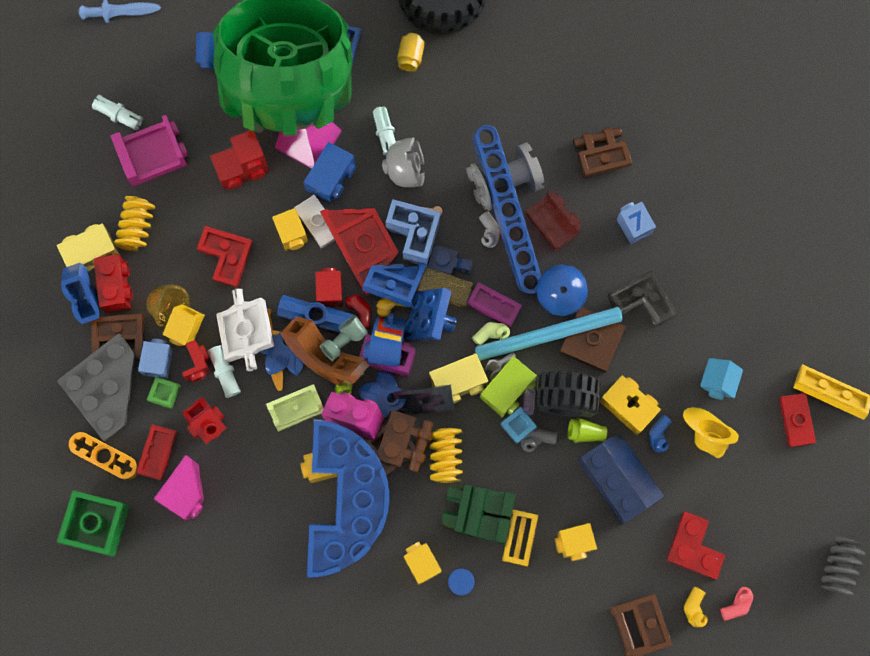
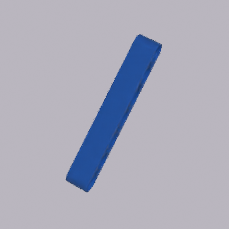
(510, 197)

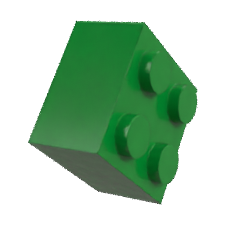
(93, 523)

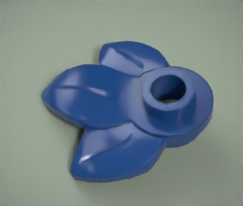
(281, 357)
(381, 392)

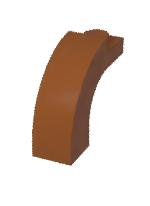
(305, 342)

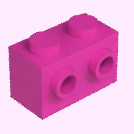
(357, 415)

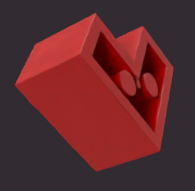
(240, 162)

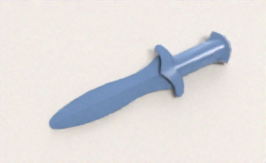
(109, 10)

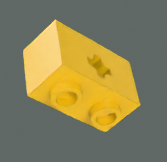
(640, 414)

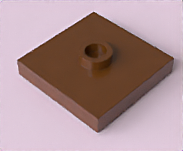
(593, 346)

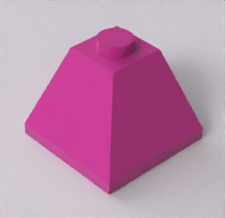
(307, 143)
(183, 490)

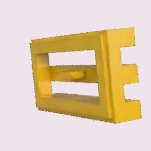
(515, 559)

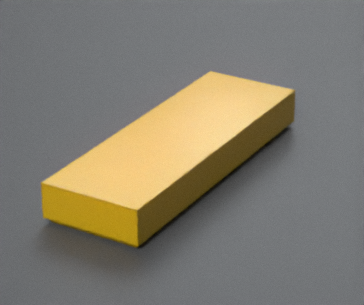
(832, 392)

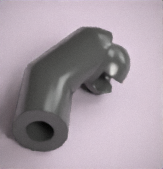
(536, 437)

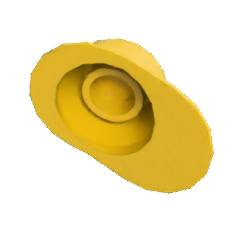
(710, 432)

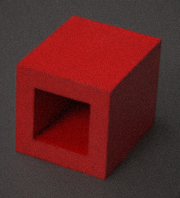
(329, 287)

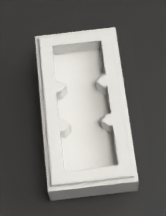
(310, 215)

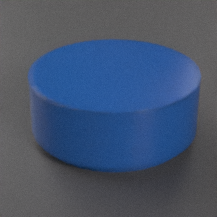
(461, 582)

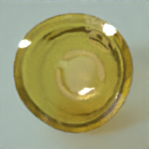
(163, 300)

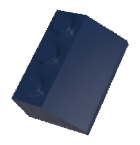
(620, 478)

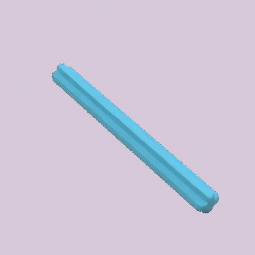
(549, 333)

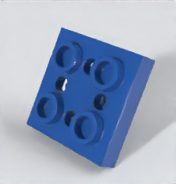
(429, 316)

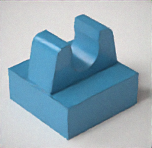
(518, 425)

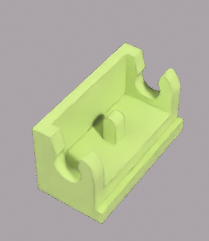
(295, 408)

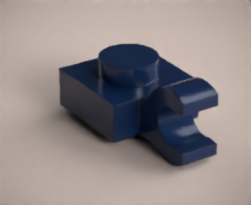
(446, 260)

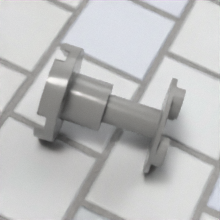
(522, 170)

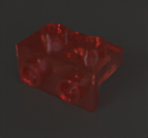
(554, 220)

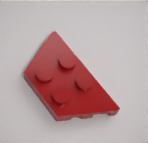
(360, 239)

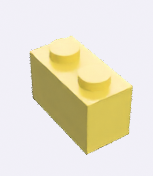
(86, 246)
(463, 375)

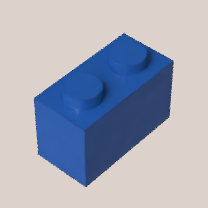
(329, 173)

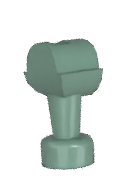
(350, 331)

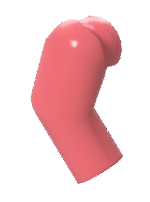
(740, 605)

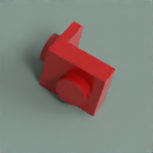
(199, 356)

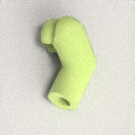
(491, 330)

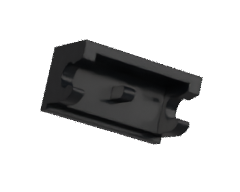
(426, 399)

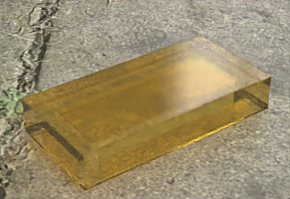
(459, 288)

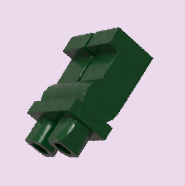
(471, 517)

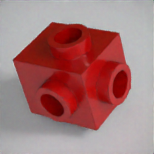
(204, 420)

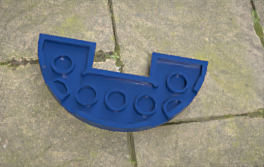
(360, 499)

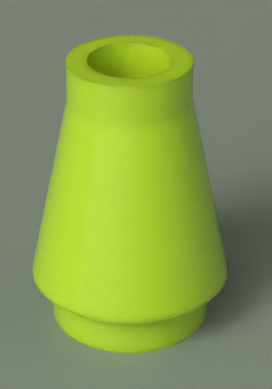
(586, 431)

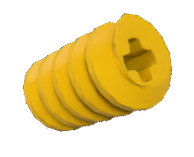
(133, 223)
(445, 455)

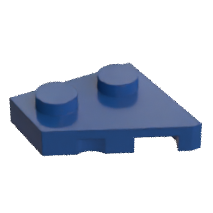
(394, 282)

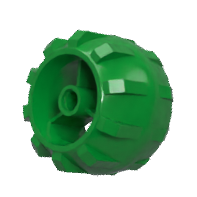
(282, 64)

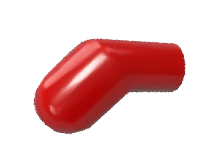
(361, 307)

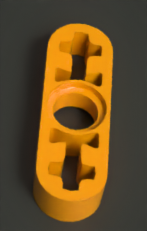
(83, 453)

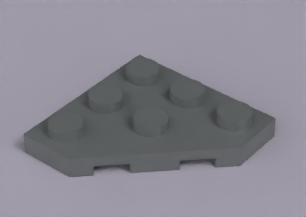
(103, 386)

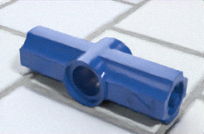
(293, 307)

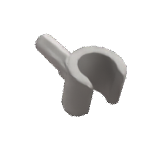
(496, 366)

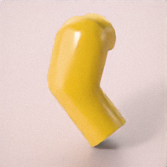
(693, 610)

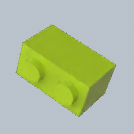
(508, 387)

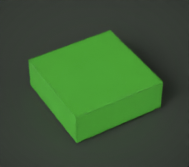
(163, 392)

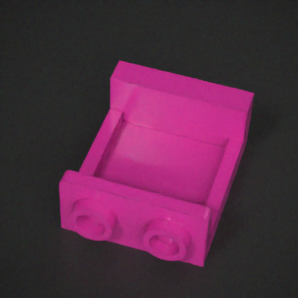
(150, 152)

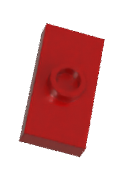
(797, 420)
(156, 452)

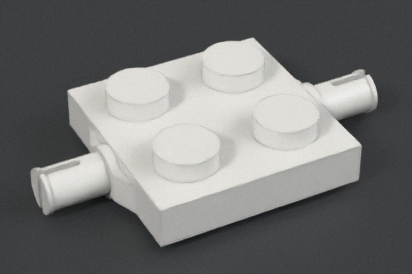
(244, 330)

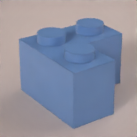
(419, 227)

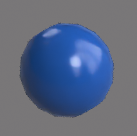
(562, 290)

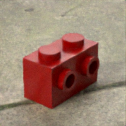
(112, 284)

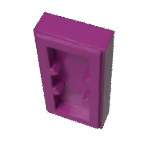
(494, 305)

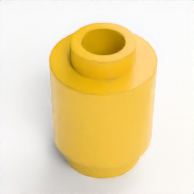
(410, 52)

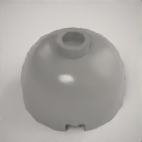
(404, 163)

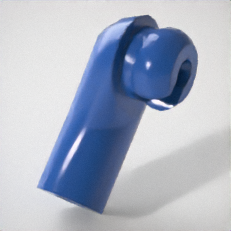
(656, 434)

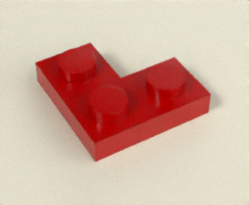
(232, 254)
(688, 551)

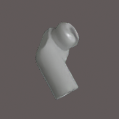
(492, 230)

